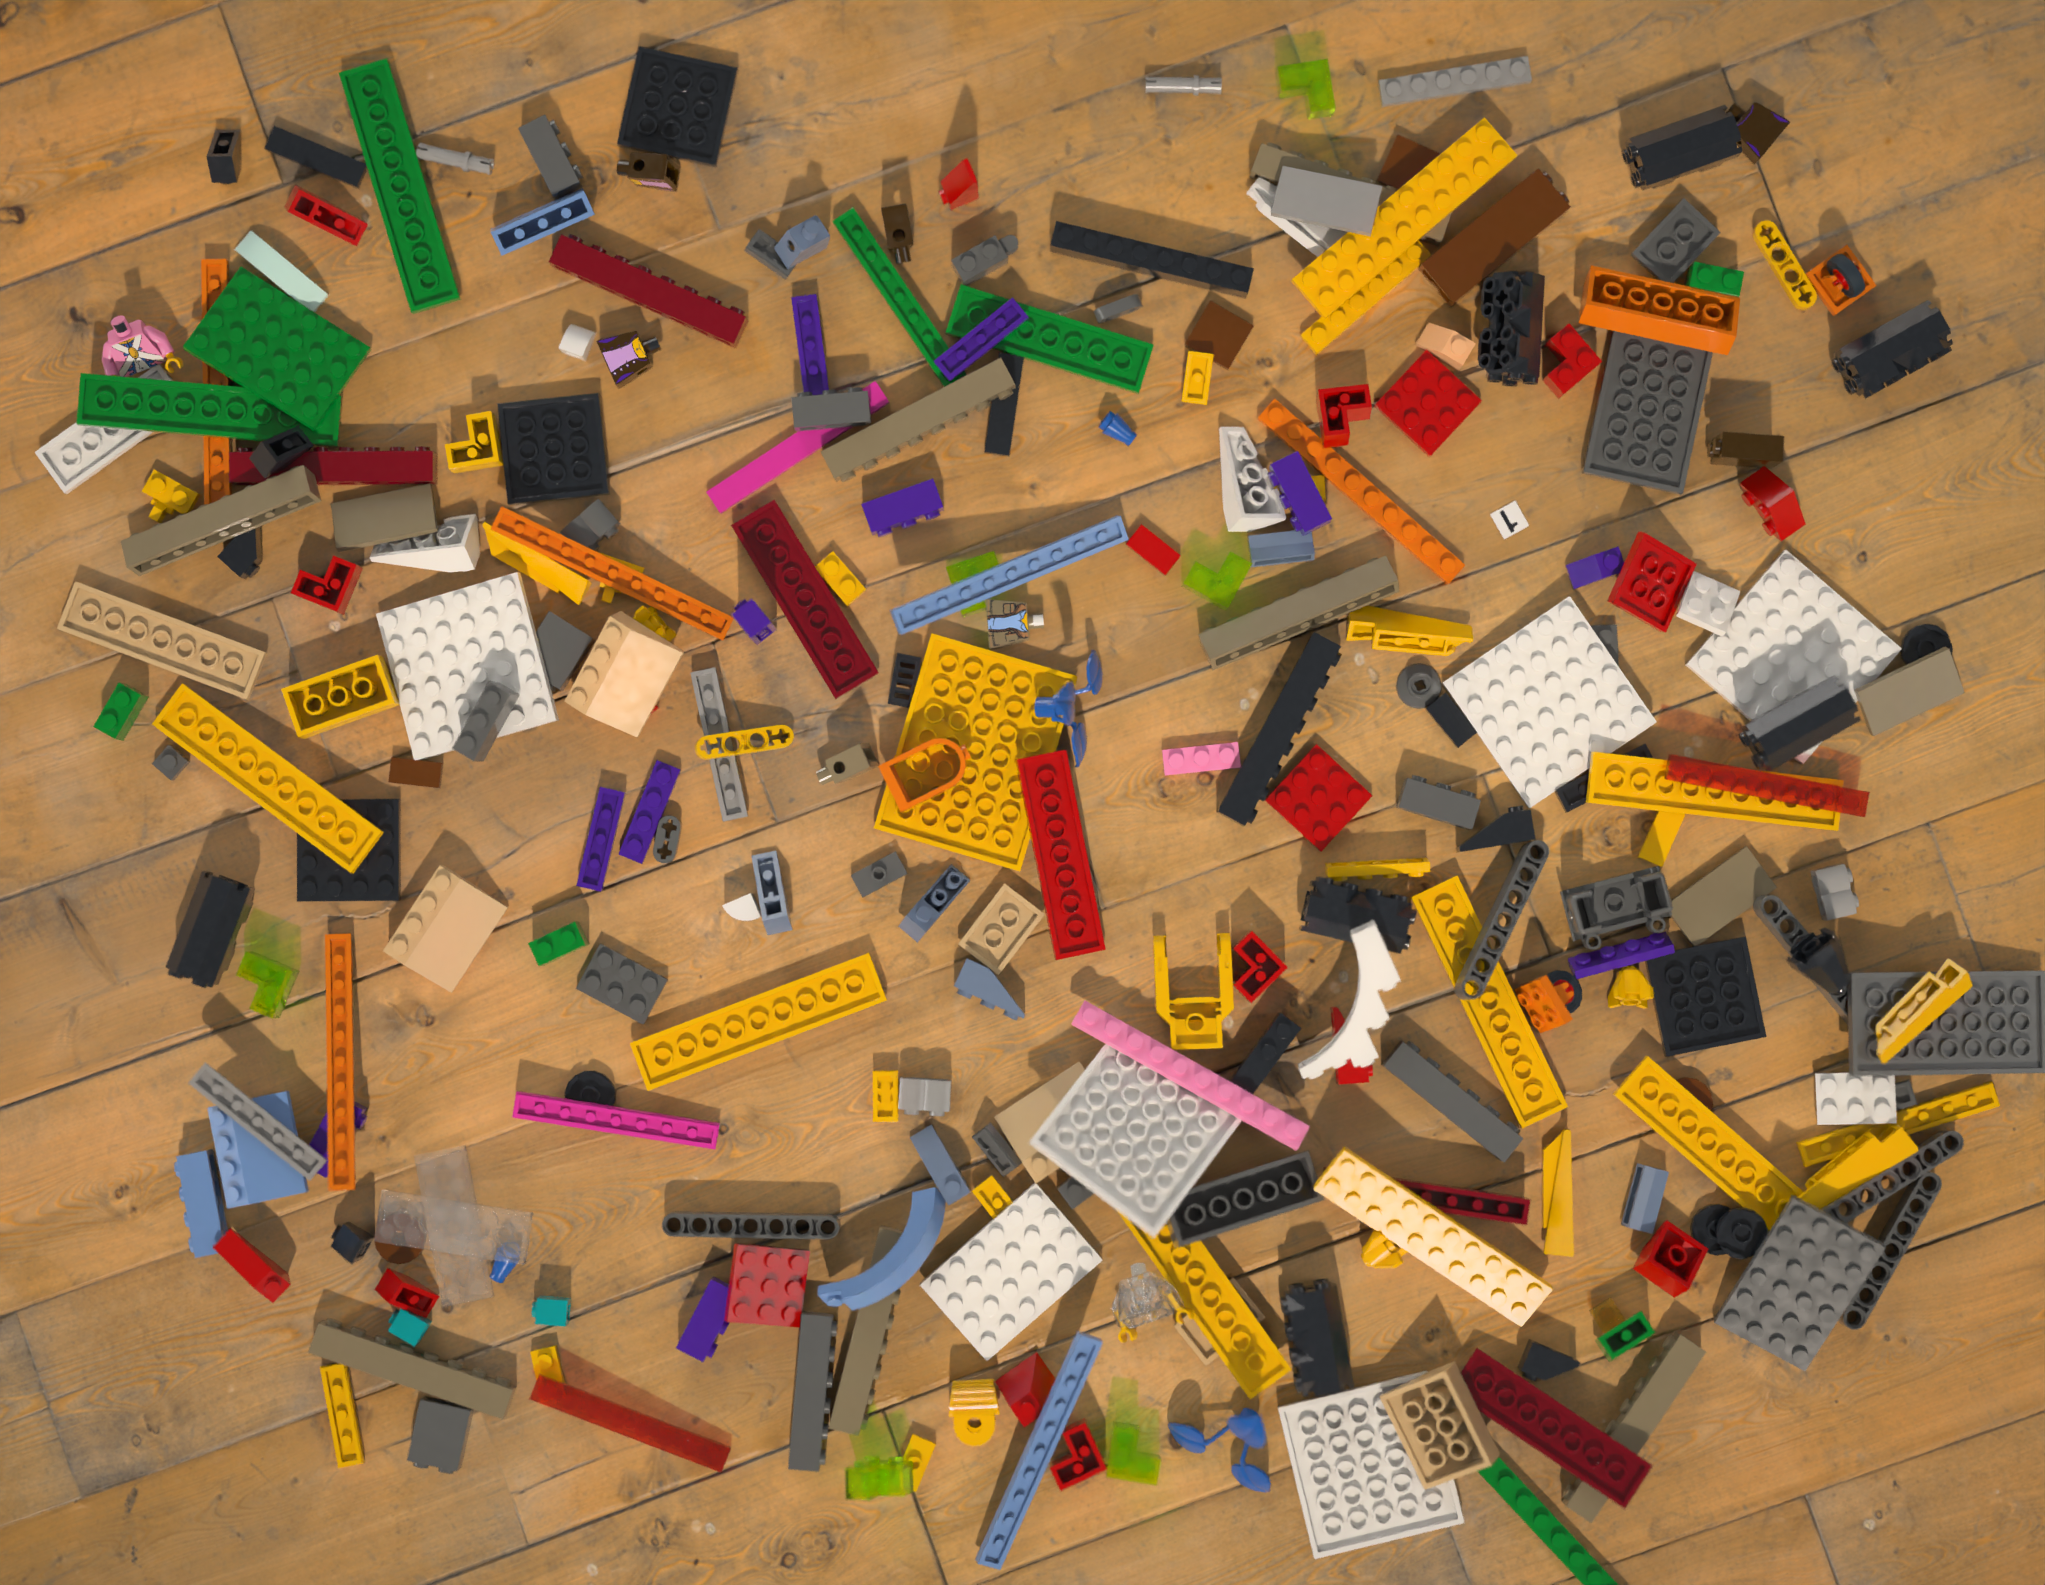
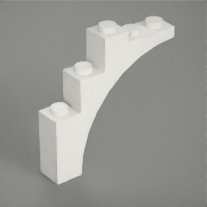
(1368, 1010)

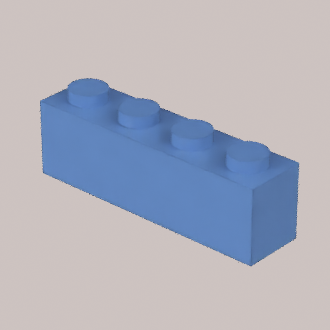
(542, 221)
(202, 1200)

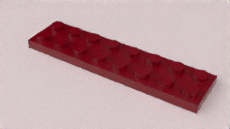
(805, 599)
(1554, 1429)

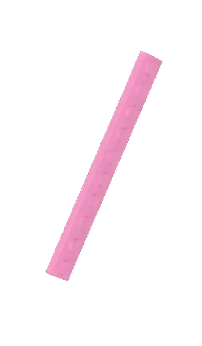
(1190, 1075)

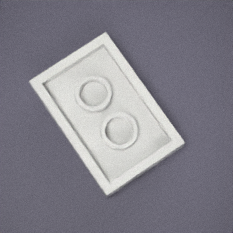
(1855, 1099)

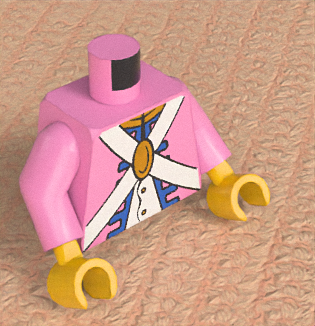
(136, 348)

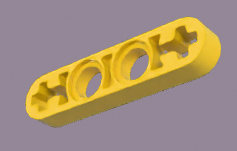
(1780, 267)
(743, 738)

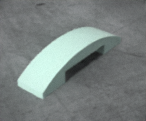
(281, 271)

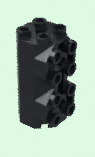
(1682, 148)
(1513, 341)
(1892, 350)
(1799, 724)
(1338, 909)
(210, 929)
(1317, 1338)

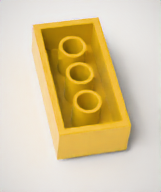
(340, 696)

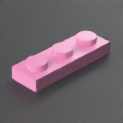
(1201, 758)

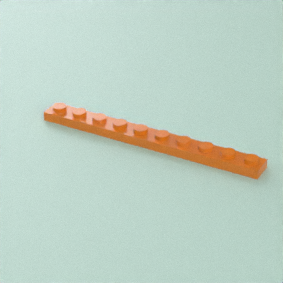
(216, 449)
(1361, 492)
(611, 573)
(340, 1062)

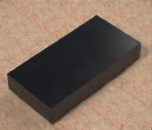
(1451, 720)

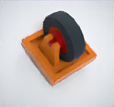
(1840, 280)
(1550, 999)

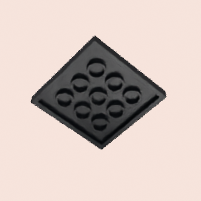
(677, 106)
(553, 449)
(375, 878)
(1705, 997)

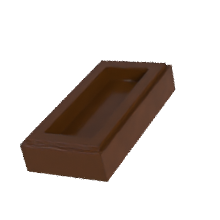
(415, 772)

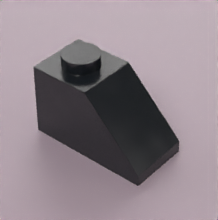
(225, 156)
(280, 451)
(244, 553)
(351, 1242)
(1544, 1362)

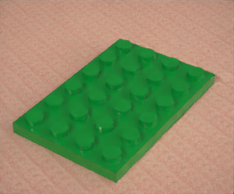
(277, 348)

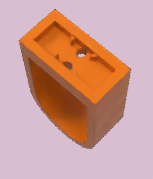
(896, 786)

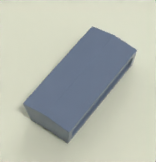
(1280, 548)
(1644, 1198)

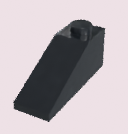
(1505, 829)

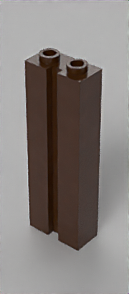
(1495, 237)

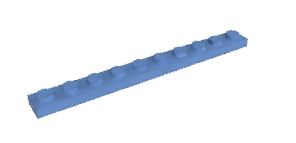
(1009, 575)
(1039, 1450)

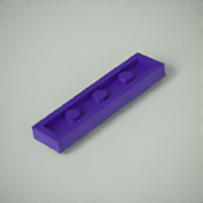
(981, 339)
(810, 344)
(649, 812)
(601, 839)
(1621, 955)

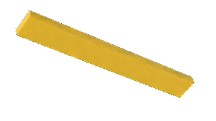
(1911, 1119)

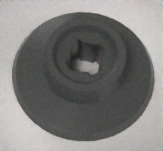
(1407, 690)

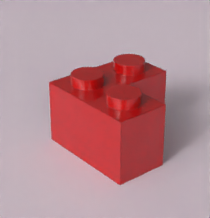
(1575, 358)
(1339, 407)
(1773, 502)
(332, 591)
(1262, 970)
(1083, 1460)

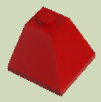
(1027, 1388)

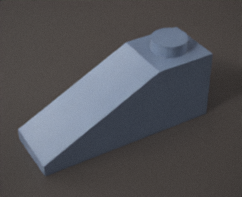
(771, 893)
(940, 1165)

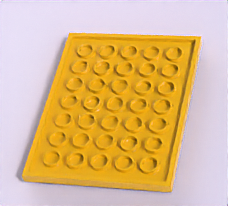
(990, 708)

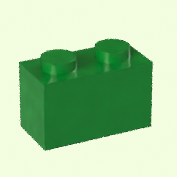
(1715, 279)
(121, 711)
(558, 943)
(1625, 1336)

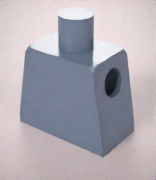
(807, 239)

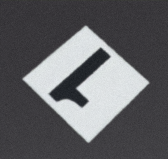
(1509, 519)

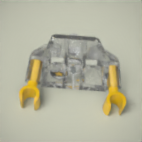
(1144, 1300)

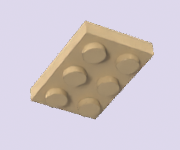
(1001, 929)
(1197, 1340)

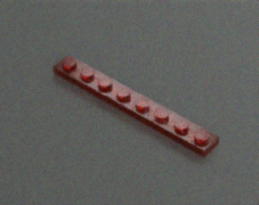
(1766, 785)
(630, 1423)

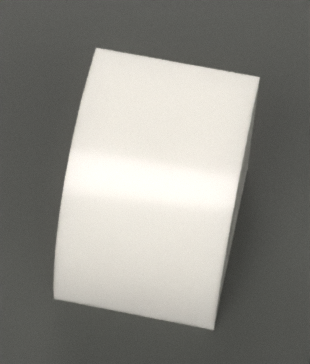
(577, 342)
(743, 908)

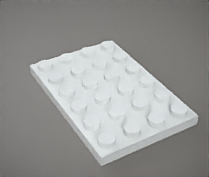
(1011, 1271)

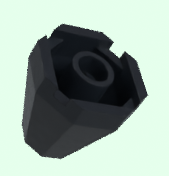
(1821, 960)

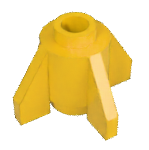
(651, 619)
(1630, 989)
(1382, 1252)

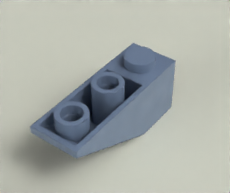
(934, 903)
(983, 983)

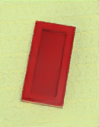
(1153, 550)

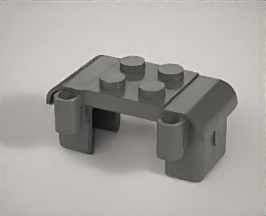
(1617, 905)

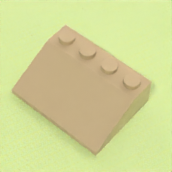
(624, 674)
(445, 928)
(1027, 1116)
(1440, 1426)

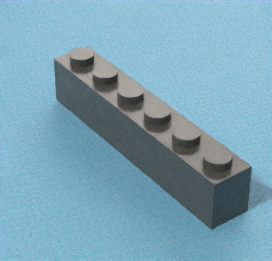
(1452, 1101)
(811, 1391)

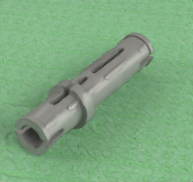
(1183, 85)
(466, 160)

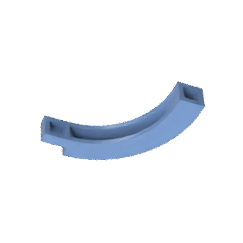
(900, 1263)

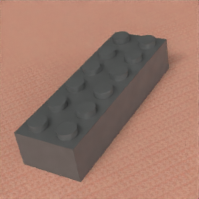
(1244, 1199)

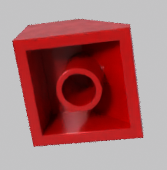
(1671, 1259)

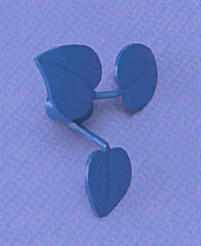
(1064, 705)
(1246, 1427)

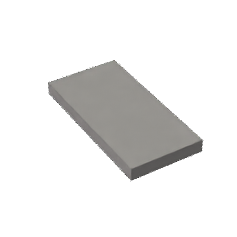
(1326, 201)

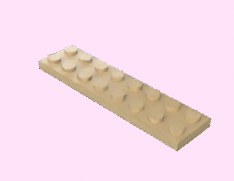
(162, 640)

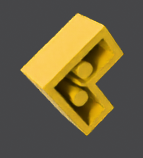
(481, 450)

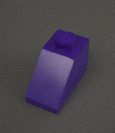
(1595, 567)

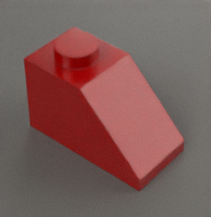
(406, 1293)

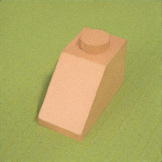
(1446, 345)

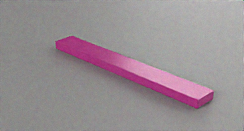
(782, 458)
(615, 1120)

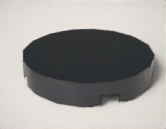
(1923, 641)
(591, 1087)
(1704, 1227)
(1741, 1232)

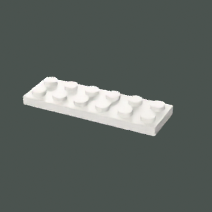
(86, 449)

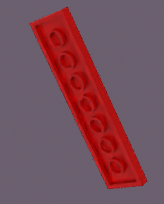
(1060, 854)

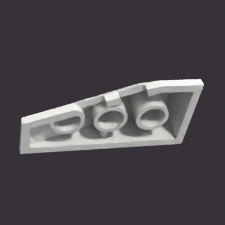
(1246, 490)
(449, 550)

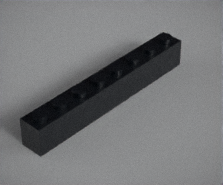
(1151, 259)
(1277, 731)

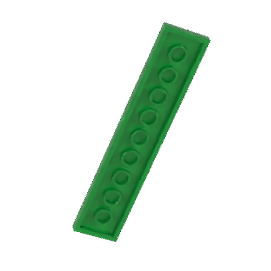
(399, 186)
(191, 410)

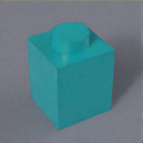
(552, 1311)
(408, 1326)

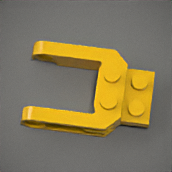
(1195, 1020)

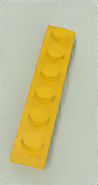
(1326, 331)

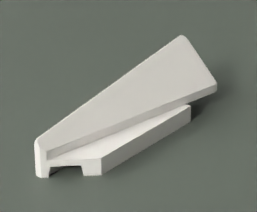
(1312, 237)

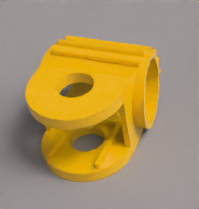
(974, 1400)

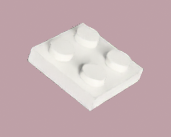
(1708, 603)

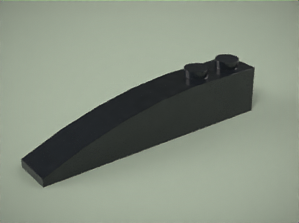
(1265, 1053)

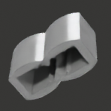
(1834, 891)
(925, 1095)

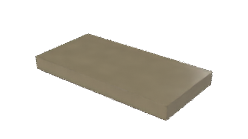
(384, 517)
(1909, 691)
(1720, 896)

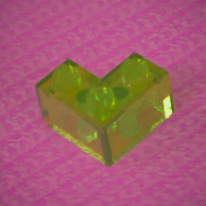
(1310, 80)
(969, 568)
(1221, 586)
(274, 983)
(1125, 1461)
(878, 1477)

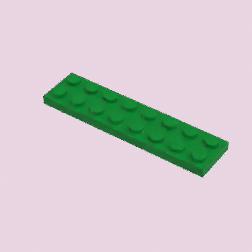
(1058, 341)

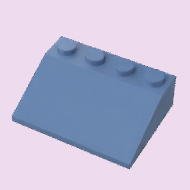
(246, 1165)

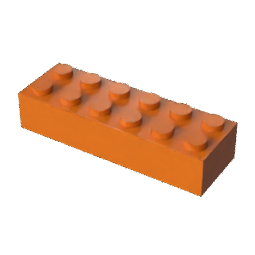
(1659, 310)

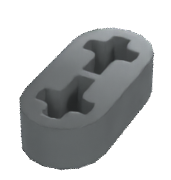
(1118, 308)
(661, 838)

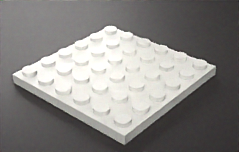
(1789, 638)
(449, 651)
(1549, 702)
(1134, 1137)
(1356, 1472)

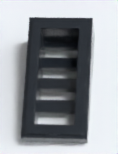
(917, 661)

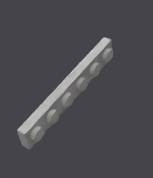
(1454, 81)
(715, 721)
(257, 1121)

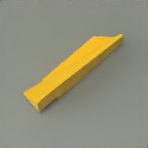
(537, 566)
(1406, 631)
(1920, 1008)
(1858, 1164)
(1558, 1196)

